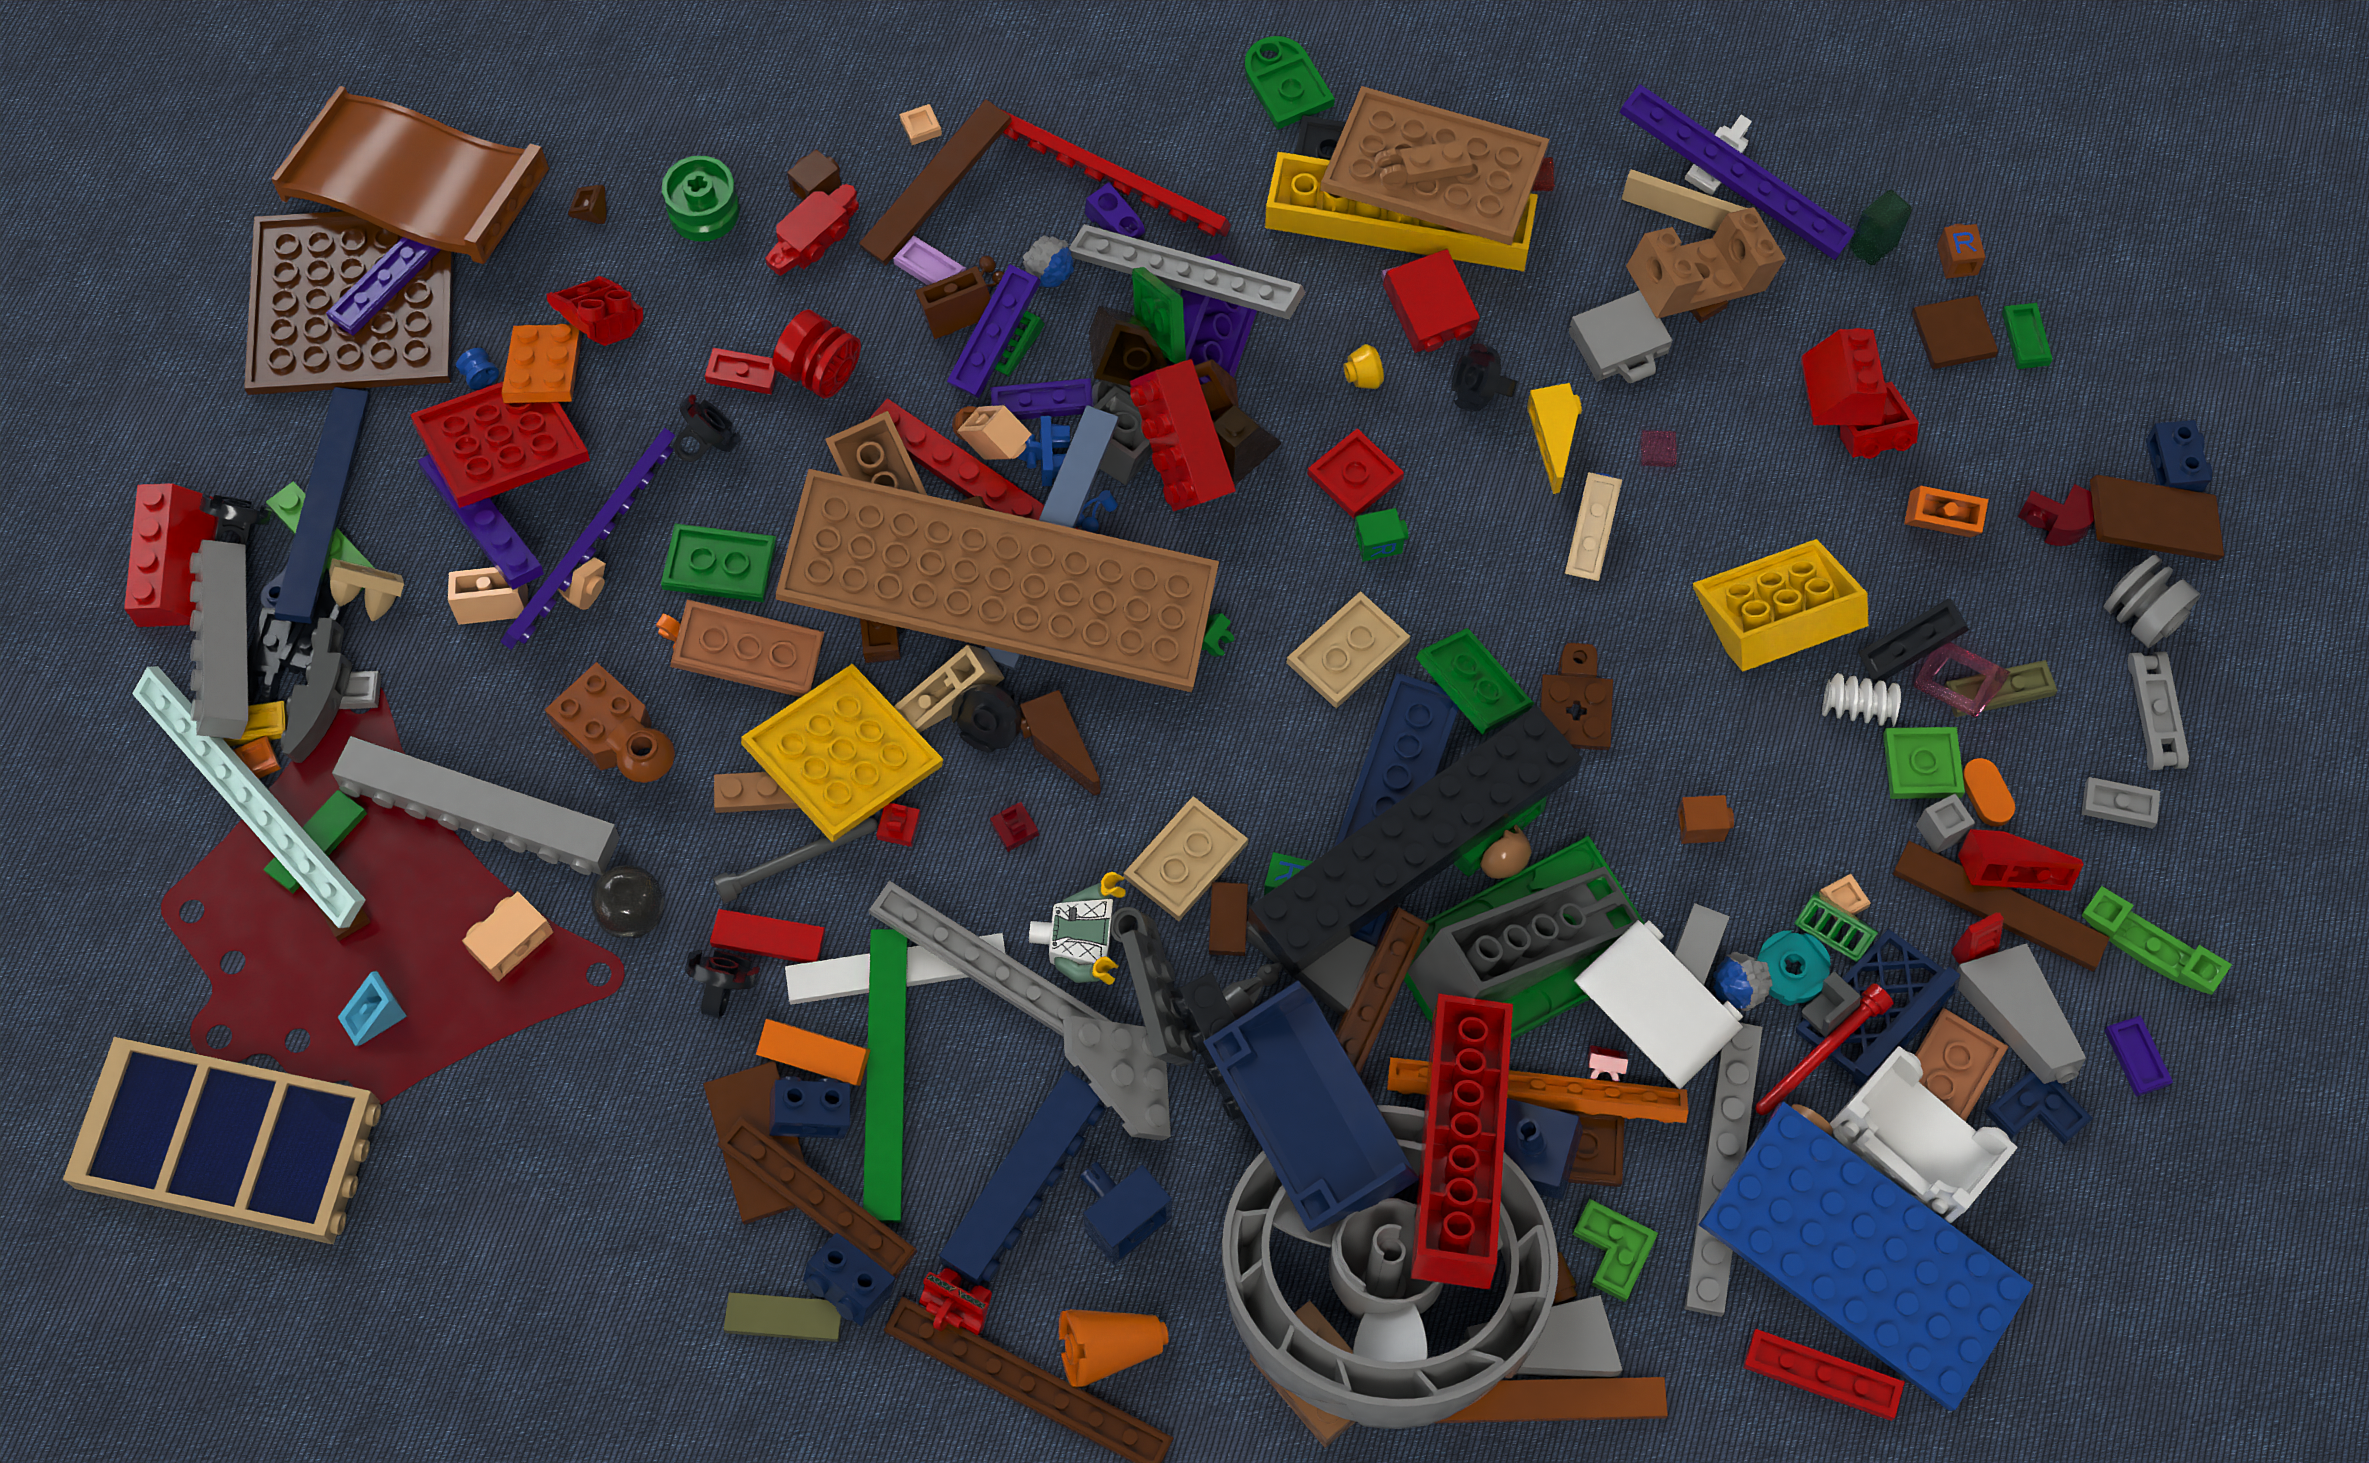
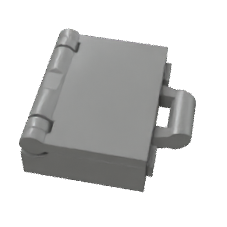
(1620, 338)

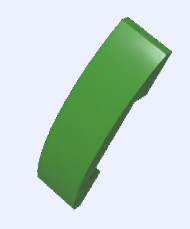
(2152, 946)

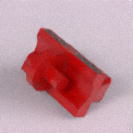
(954, 1305)

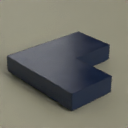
(2034, 1099)

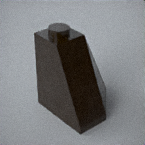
(1122, 347)
(1243, 441)

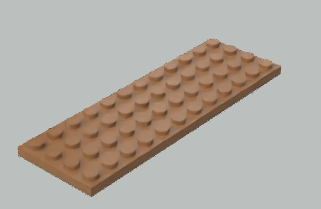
(998, 580)

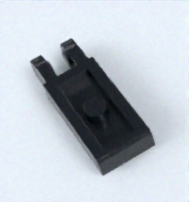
(264, 654)

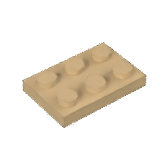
(1348, 649)
(1185, 858)

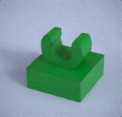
(1216, 630)

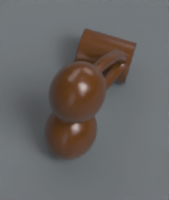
(988, 265)

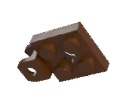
(1579, 686)

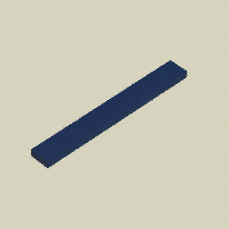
(322, 506)

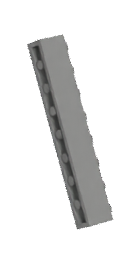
(476, 806)

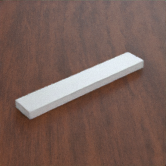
(851, 974)

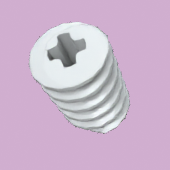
(1862, 699)

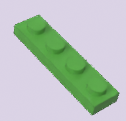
(288, 506)

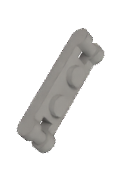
(2158, 710)

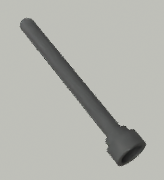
(732, 884)

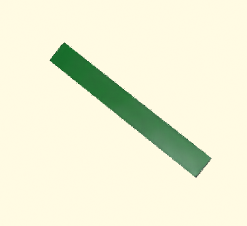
(886, 1076)

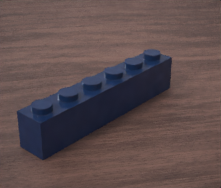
(1022, 1180)

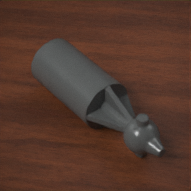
(1243, 994)

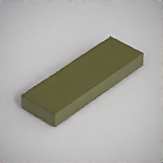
(2023, 685)
(782, 1317)

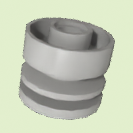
(2156, 605)

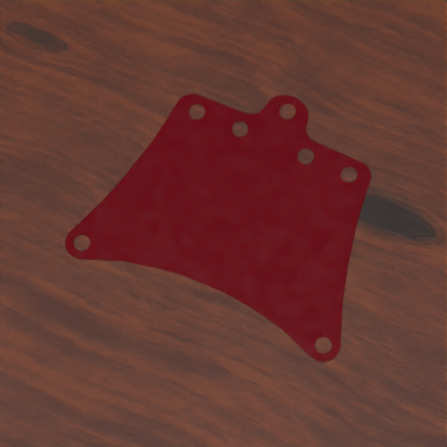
(420, 901)

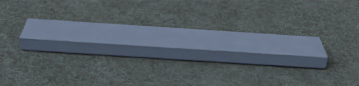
(1072, 485)

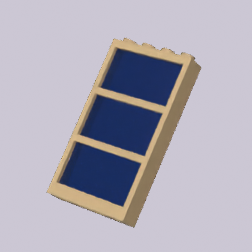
(223, 1140)

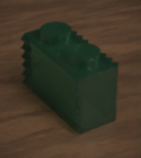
(1880, 227)

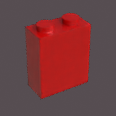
(1431, 301)

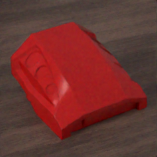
(599, 310)

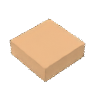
(920, 124)
(1847, 895)

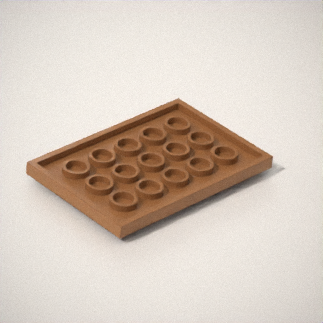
(1479, 203)

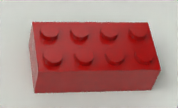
(1181, 435)

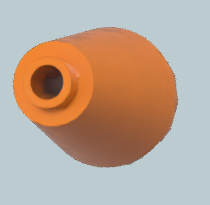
(1107, 1342)

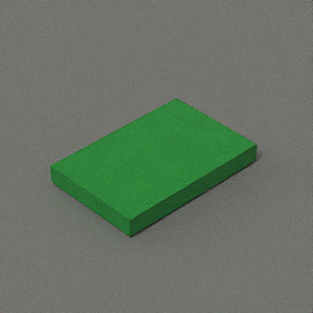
(1160, 312)
(719, 562)
(1474, 680)

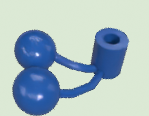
(1091, 524)

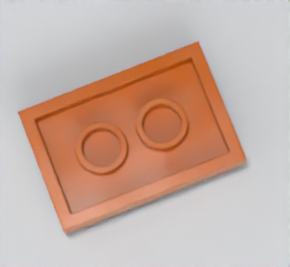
(542, 363)

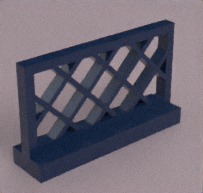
(1908, 1020)

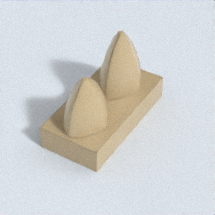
(379, 586)

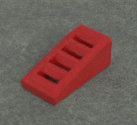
(1979, 939)

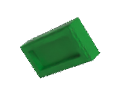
(2027, 335)

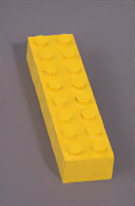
(1301, 208)

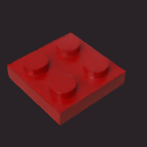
(1355, 473)

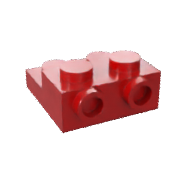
(1897, 429)

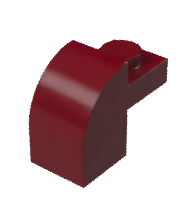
(2065, 522)

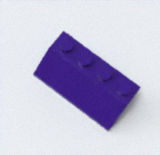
(1215, 329)

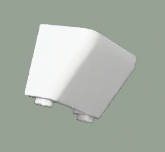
(1659, 1003)
(1919, 1139)

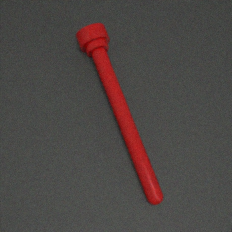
(1873, 1002)

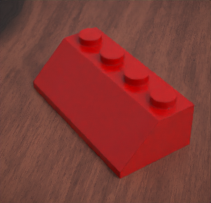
(163, 539)

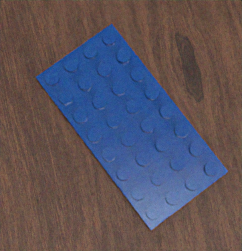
(1866, 1256)

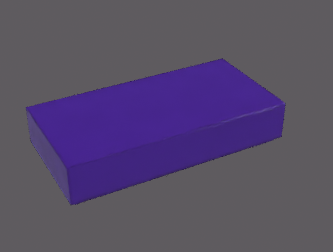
(2138, 1056)

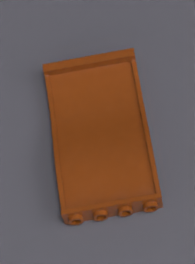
(411, 174)

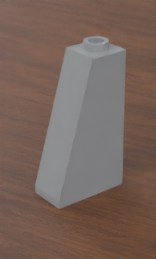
(1700, 940)
(2023, 1011)
(1573, 1344)

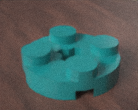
(1796, 947)

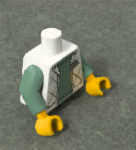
(1081, 932)

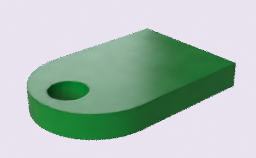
(1287, 83)

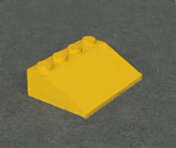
(1782, 604)

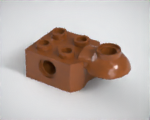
(610, 727)

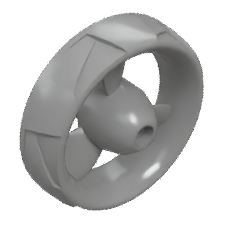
(1370, 1265)

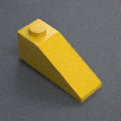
(1554, 418)

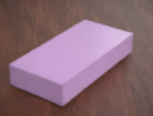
(926, 262)

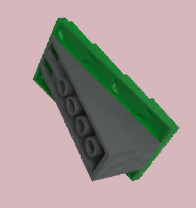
(1525, 938)

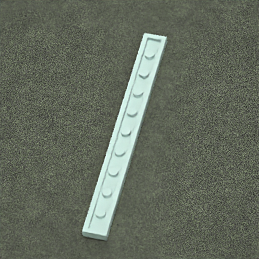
(250, 800)

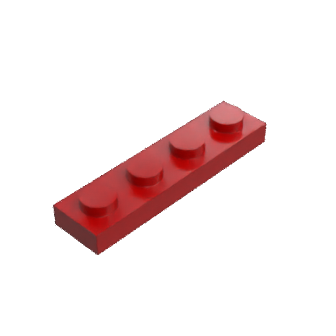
(1823, 1374)

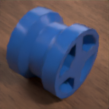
(477, 368)

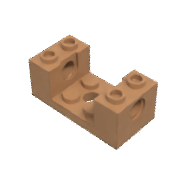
(1734, 263)

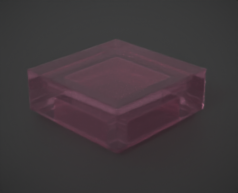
(1658, 448)

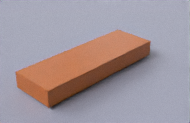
(813, 1052)

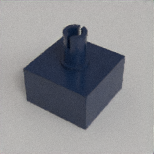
(1542, 1145)
(1124, 1211)

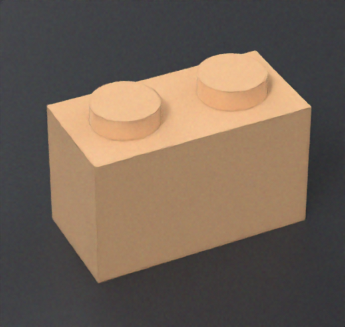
(995, 433)
(484, 596)
(507, 935)

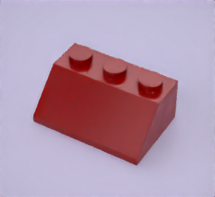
(1845, 379)

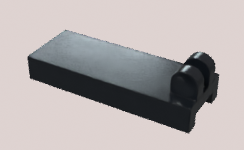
(298, 649)

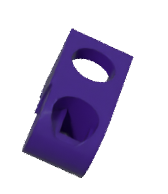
(1113, 213)

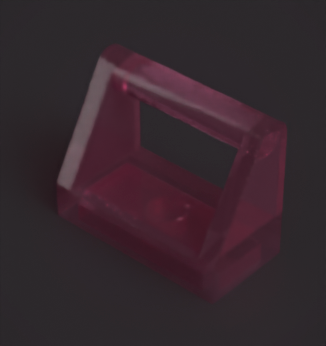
(1992, 684)

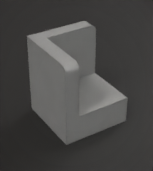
(1945, 823)

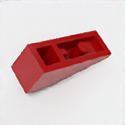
(2012, 861)

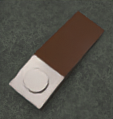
(1057, 738)

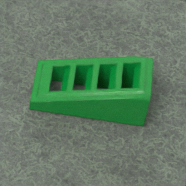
(1034, 327)
(1831, 908)

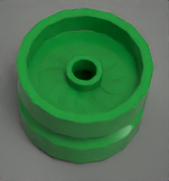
(700, 198)

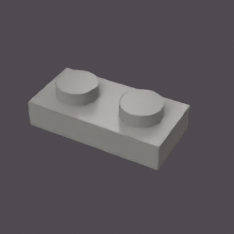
(2121, 802)

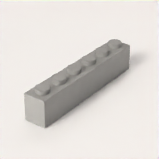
(220, 640)

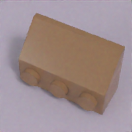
(875, 455)

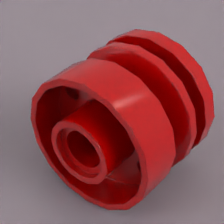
(816, 354)

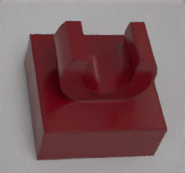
(1014, 826)

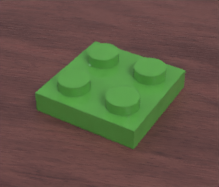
(1923, 762)

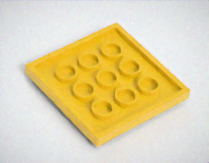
(842, 752)

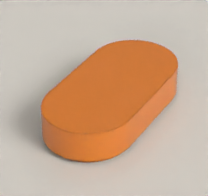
(1988, 792)

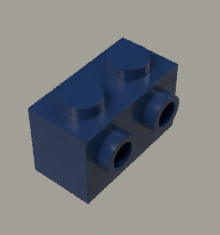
(2179, 456)
(809, 1108)
(848, 1280)

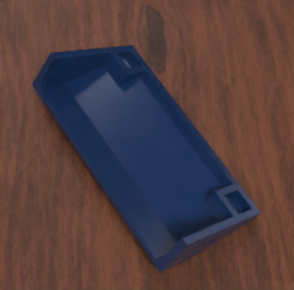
(1310, 1109)

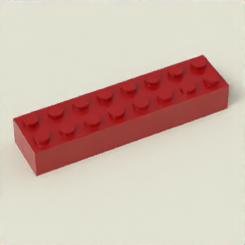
(1463, 1142)

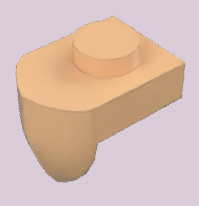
(585, 584)

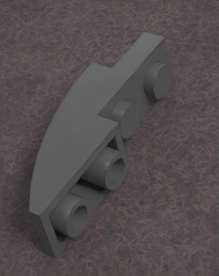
(316, 705)

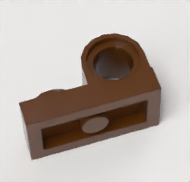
(879, 642)

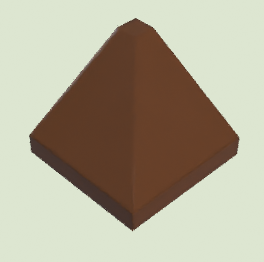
(589, 204)

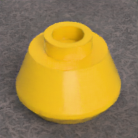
(1364, 368)

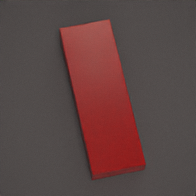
(767, 936)

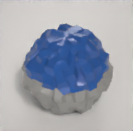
(1049, 261)
(1742, 981)

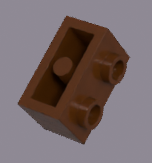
(954, 302)

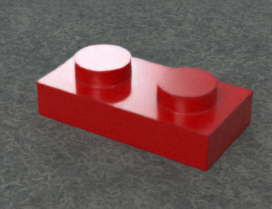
(741, 371)

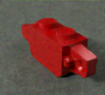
(812, 229)

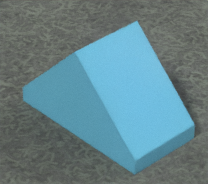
(370, 1010)

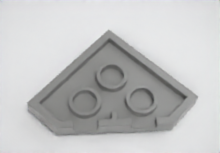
(1122, 1072)

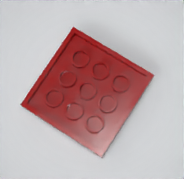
(496, 445)

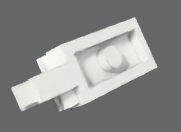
(1734, 138)

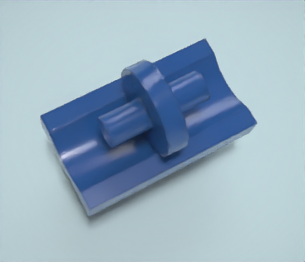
(1050, 437)

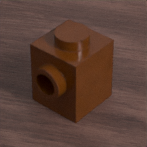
(814, 174)

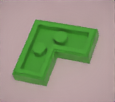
(1625, 1247)

